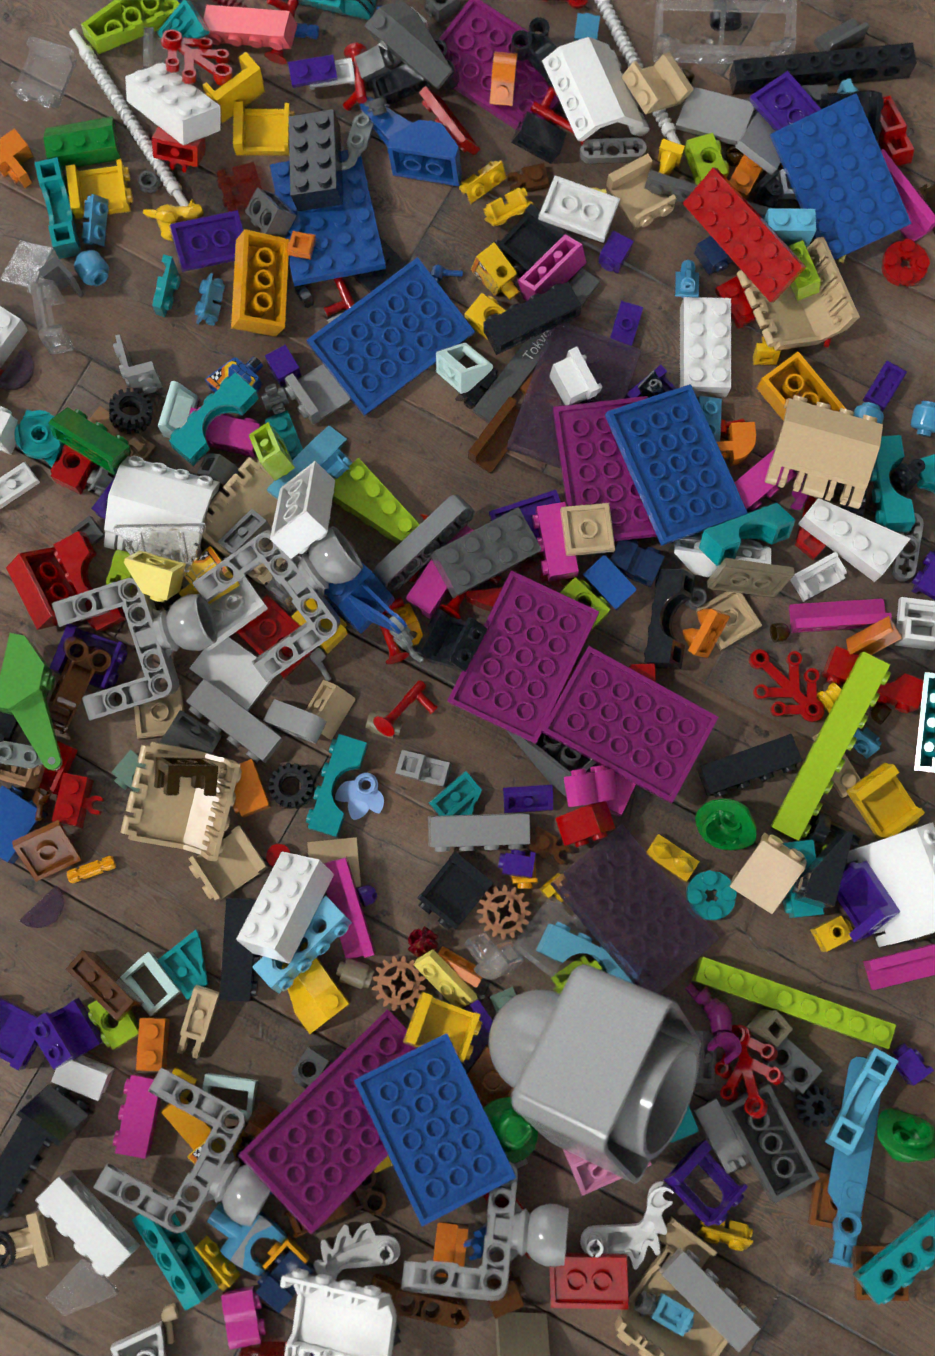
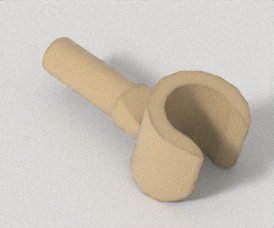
(170, 1313)

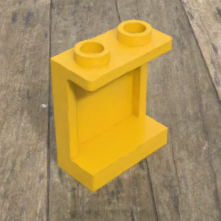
(243, 88)
(261, 130)
(103, 182)
(884, 802)
(435, 1018)

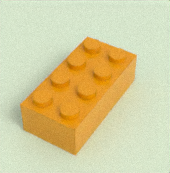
(260, 283)
(797, 379)

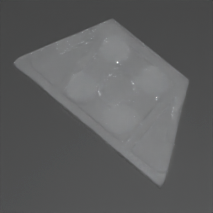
(170, 541)

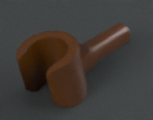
(40, 801)

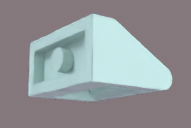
(455, 373)
(176, 408)
(162, 977)
(233, 1083)

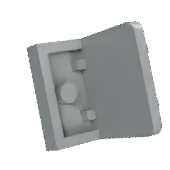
(139, 376)
(316, 394)

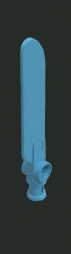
(850, 1177)

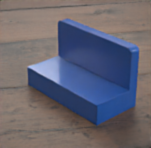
(610, 582)

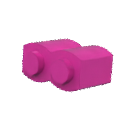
(590, 787)
(242, 1317)

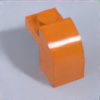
(503, 78)
(13, 154)
(740, 442)

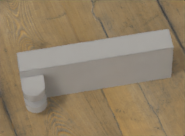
(721, 1136)

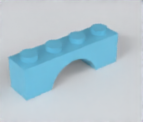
(561, 944)
(860, 1101)

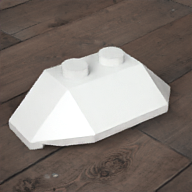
(699, 564)

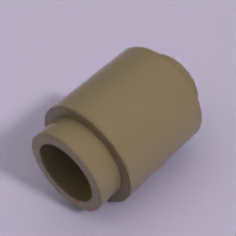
(370, 725)
(355, 973)

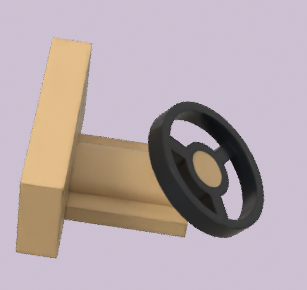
(27, 1241)

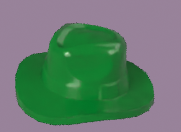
(726, 824)
(512, 1130)
(906, 1136)

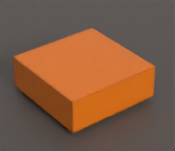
(301, 245)

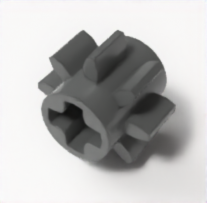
(274, 399)

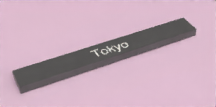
(526, 357)

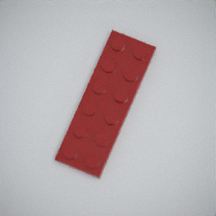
(744, 235)

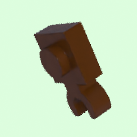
(532, 178)
(544, 844)

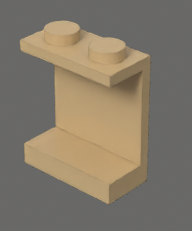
(657, 85)
(636, 202)
(233, 868)
(769, 873)

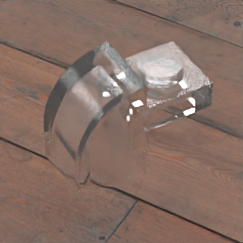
(493, 959)

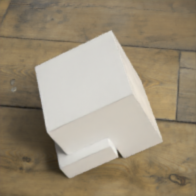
(574, 379)
(916, 623)

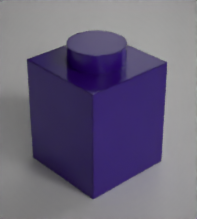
(615, 252)
(282, 364)

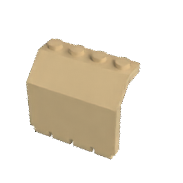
(811, 319)
(242, 496)
(183, 820)

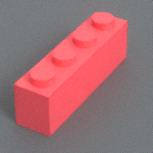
(250, 27)

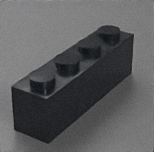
(532, 317)
(749, 765)
(237, 961)
(16, 1163)

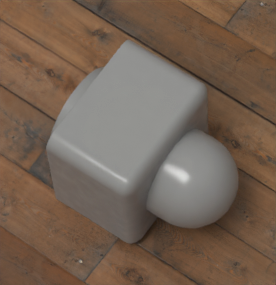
(598, 1067)

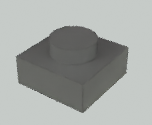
(91, 528)

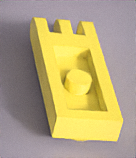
(445, 979)

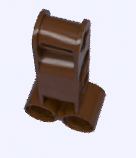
(74, 681)
(355, 1201)
(416, 1310)

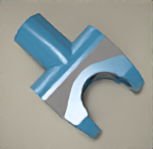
(241, 1238)

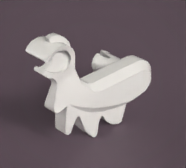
(631, 1238)
(360, 1251)

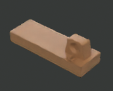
(138, 445)

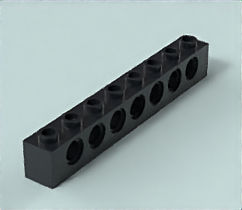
(825, 67)

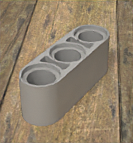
(294, 721)

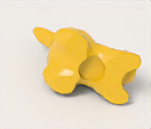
(172, 214)

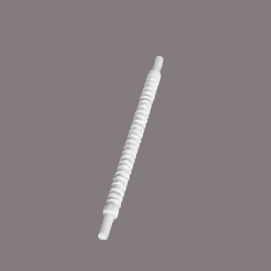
(133, 125)
(668, 129)

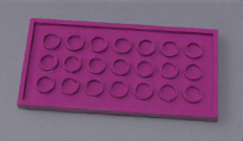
(326, 1136)

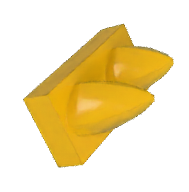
(669, 156)
(672, 858)

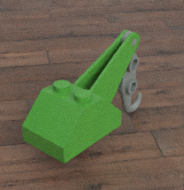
(23, 693)

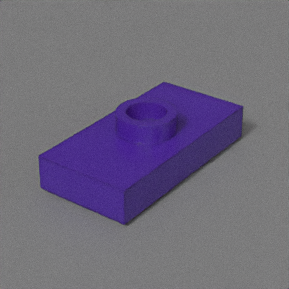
(626, 323)
(885, 385)

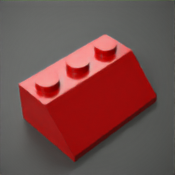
(40, 583)

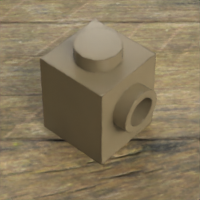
(769, 1027)

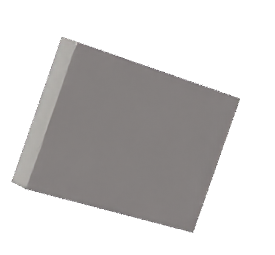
(715, 113)
(758, 145)

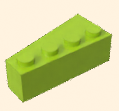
(125, 21)
(369, 500)

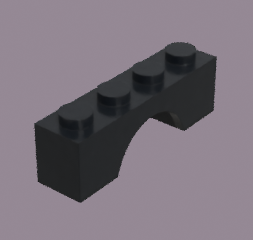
(671, 591)

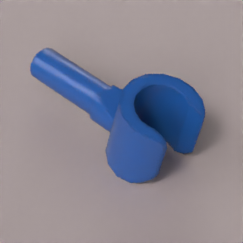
(438, 272)

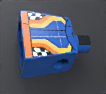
(245, 371)

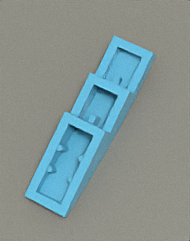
(316, 451)

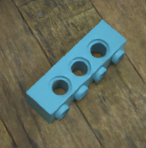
(318, 944)

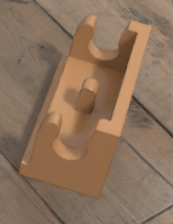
(22, 776)

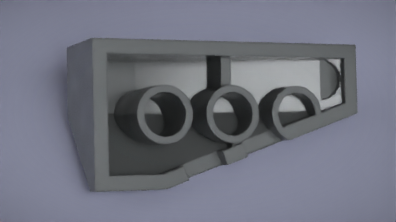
(406, 36)
(554, 759)

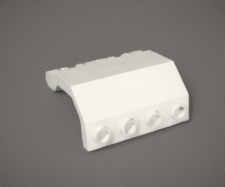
(592, 88)
(155, 495)
(908, 873)
(339, 1318)

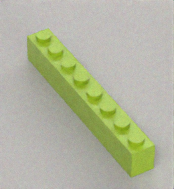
(830, 746)
(793, 1002)

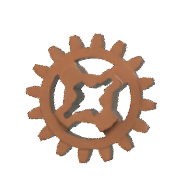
(514, 917)
(410, 985)

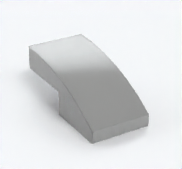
(423, 768)

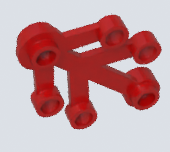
(173, 42)
(789, 688)
(745, 1069)

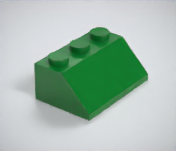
(83, 142)
(90, 439)

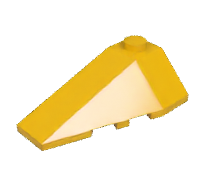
(315, 995)

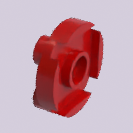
(908, 251)

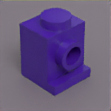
(517, 863)
(910, 1064)

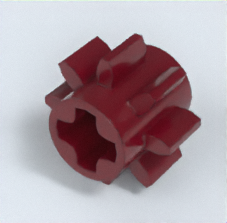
(422, 941)

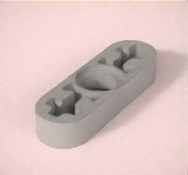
(596, 158)
(911, 565)

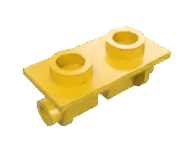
(488, 178)
(498, 212)
(734, 1236)
(223, 1270)

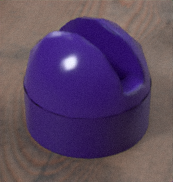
(367, 895)

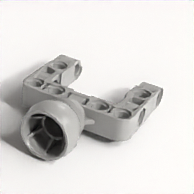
(306, 577)
(185, 625)
(213, 1174)
(508, 1231)

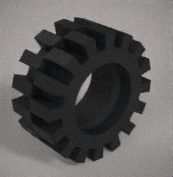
(131, 399)
(302, 796)

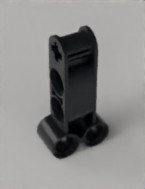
(535, 47)
(405, 82)

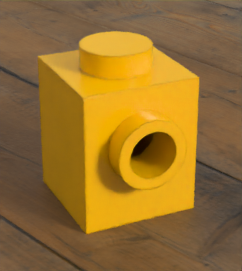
(832, 933)

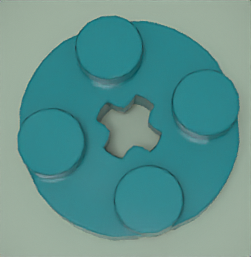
(29, 427)
(711, 881)

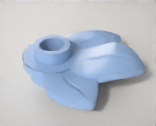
(359, 799)

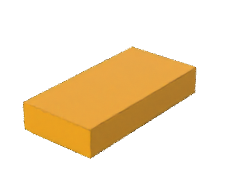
(189, 1127)

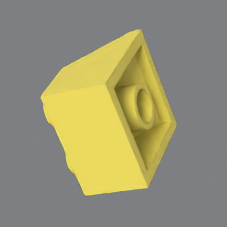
(156, 574)

